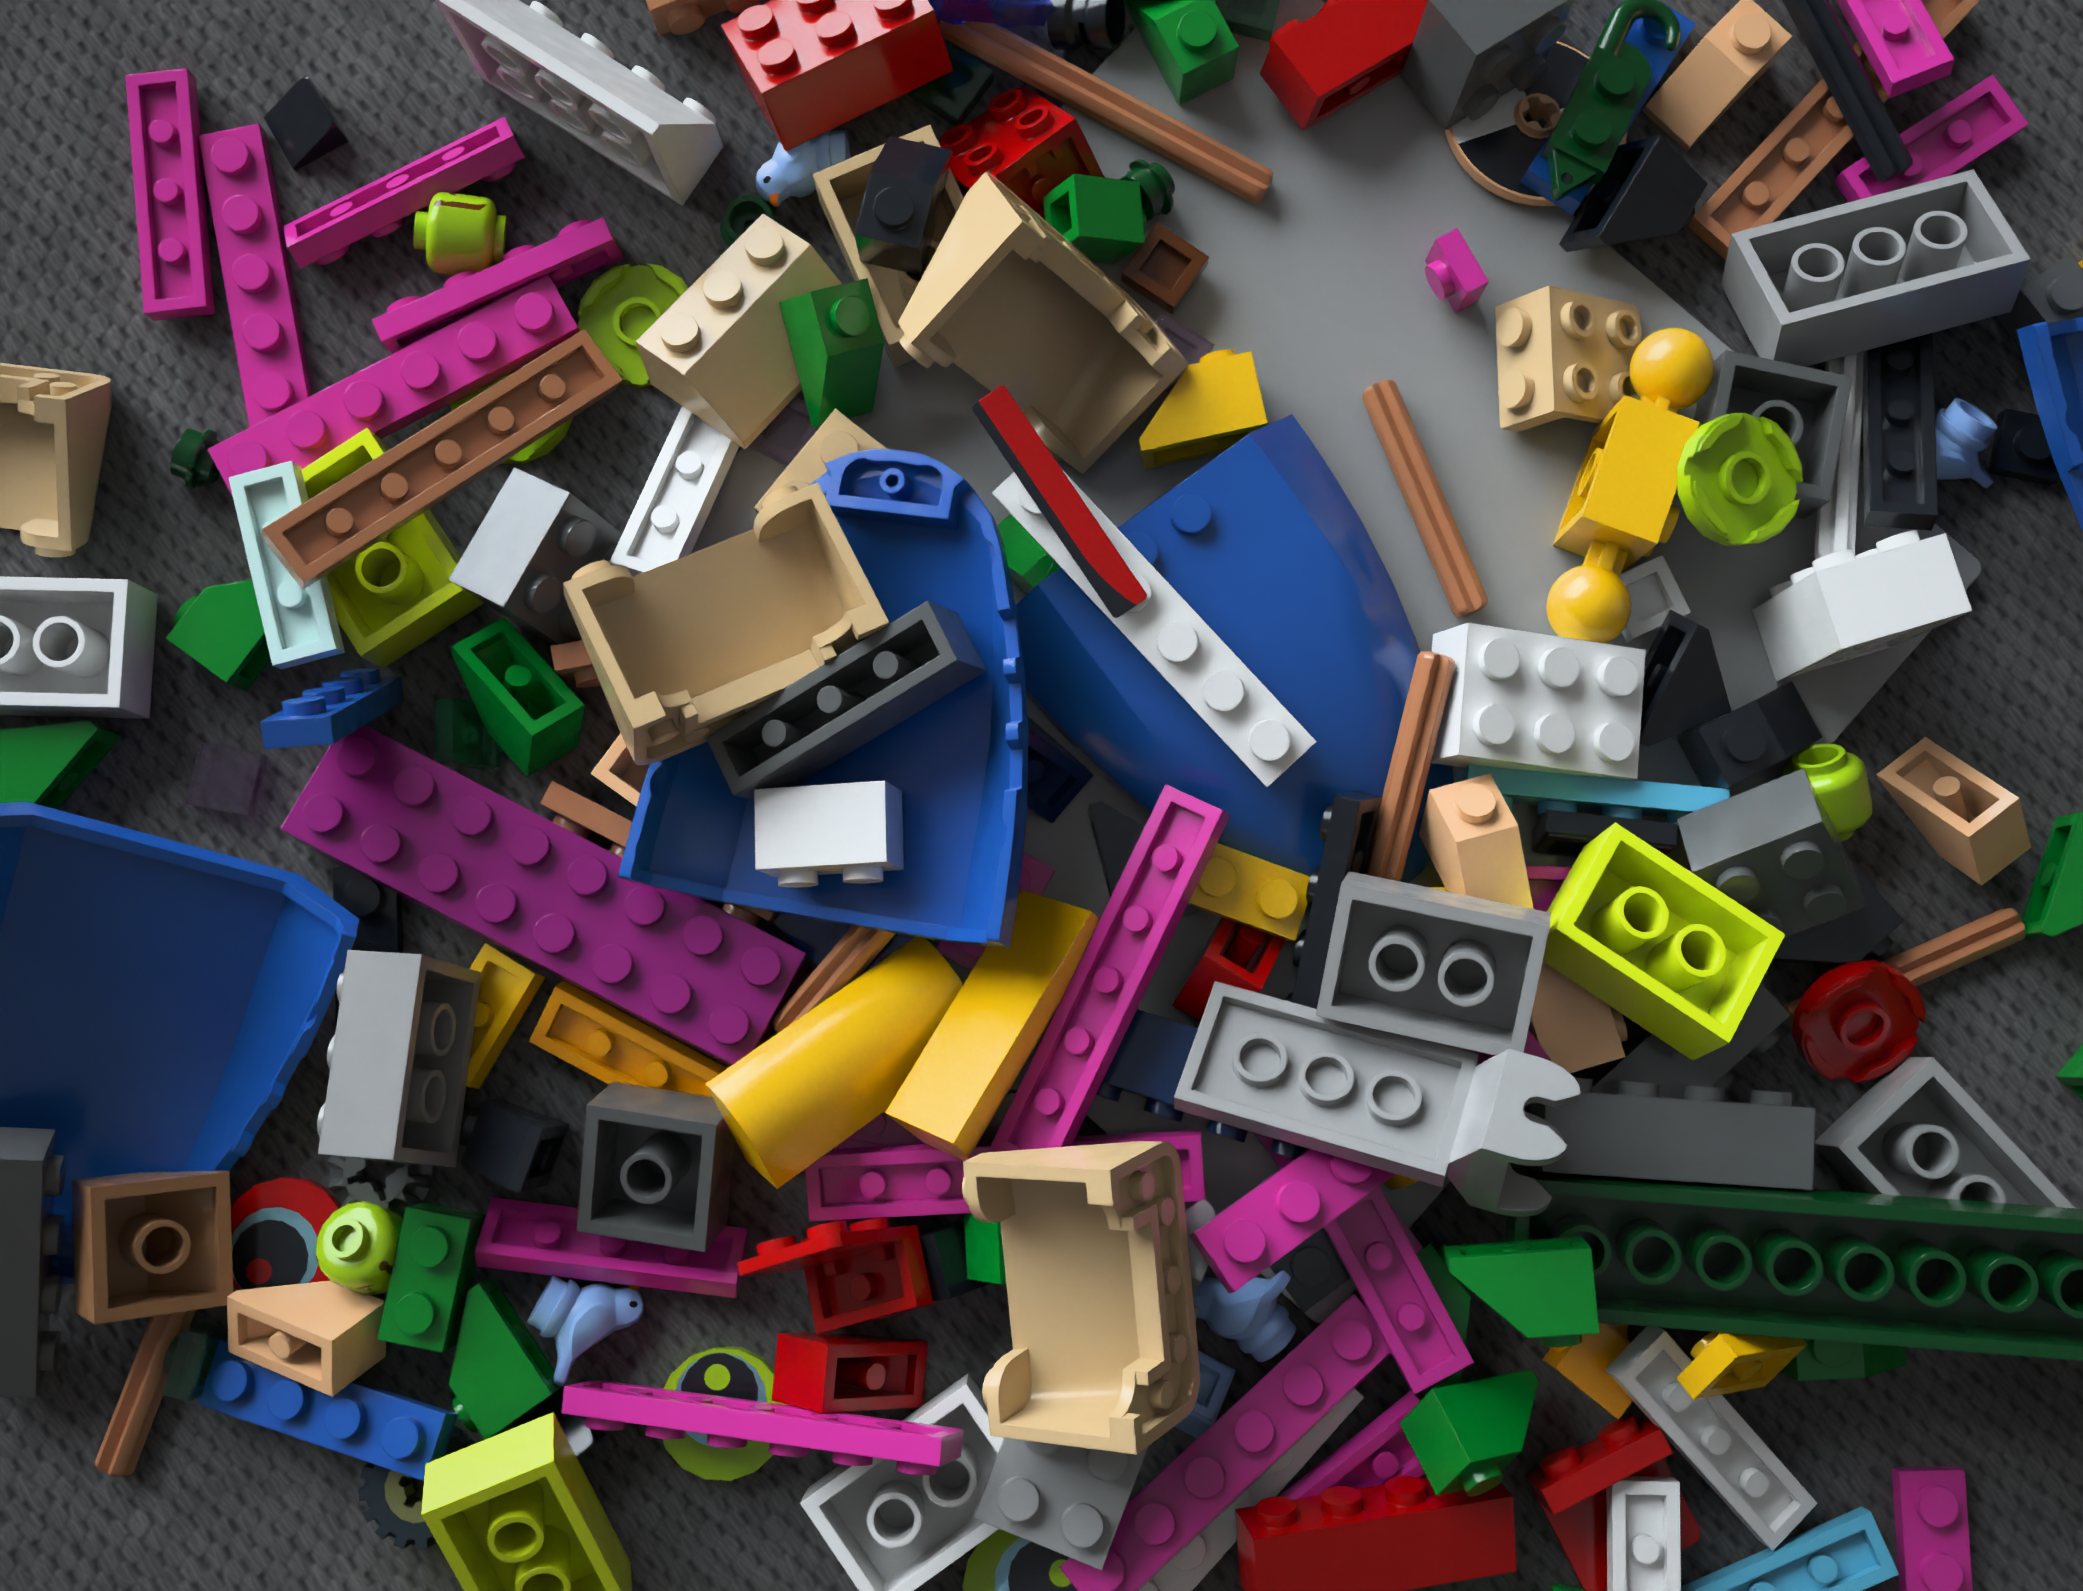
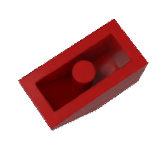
(1233, 957)
(848, 1372)

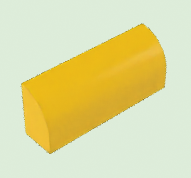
(993, 1026)
(835, 1063)

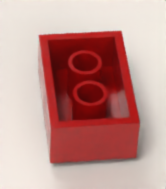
(833, 59)

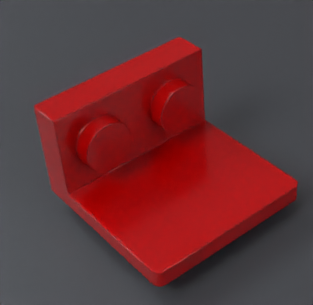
(1022, 144)

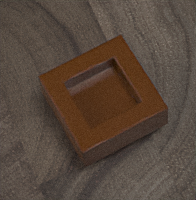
(1164, 268)

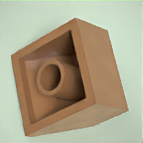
(151, 1244)

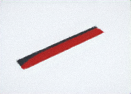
(1059, 501)

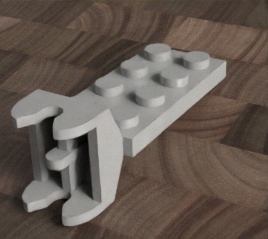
(1377, 1097)
(1066, 1493)

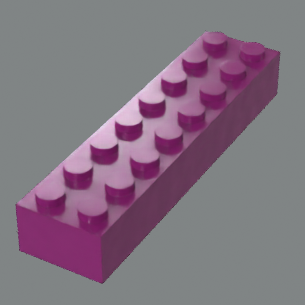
(545, 895)

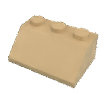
(725, 337)

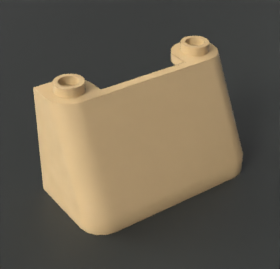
(1043, 321)
(51, 454)
(724, 624)
(1091, 1293)

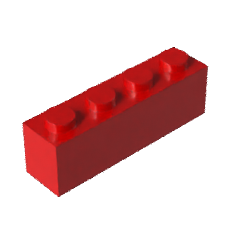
(1339, 55)
(1375, 1538)

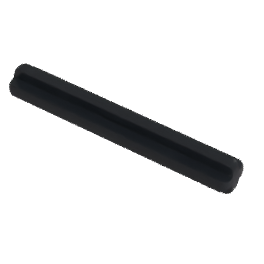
(1851, 87)

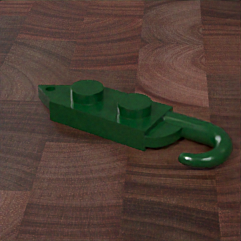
(1604, 99)

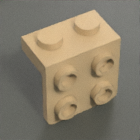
(1563, 356)

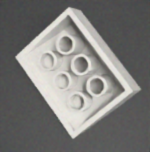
(588, 92)

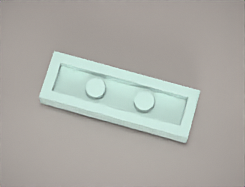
(296, 622)

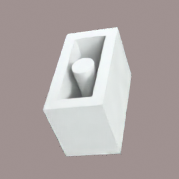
(829, 831)

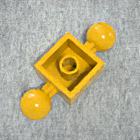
(1628, 485)

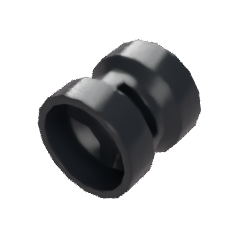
(1086, 22)

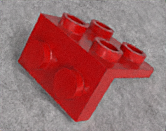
(851, 1273)
(1574, 1485)

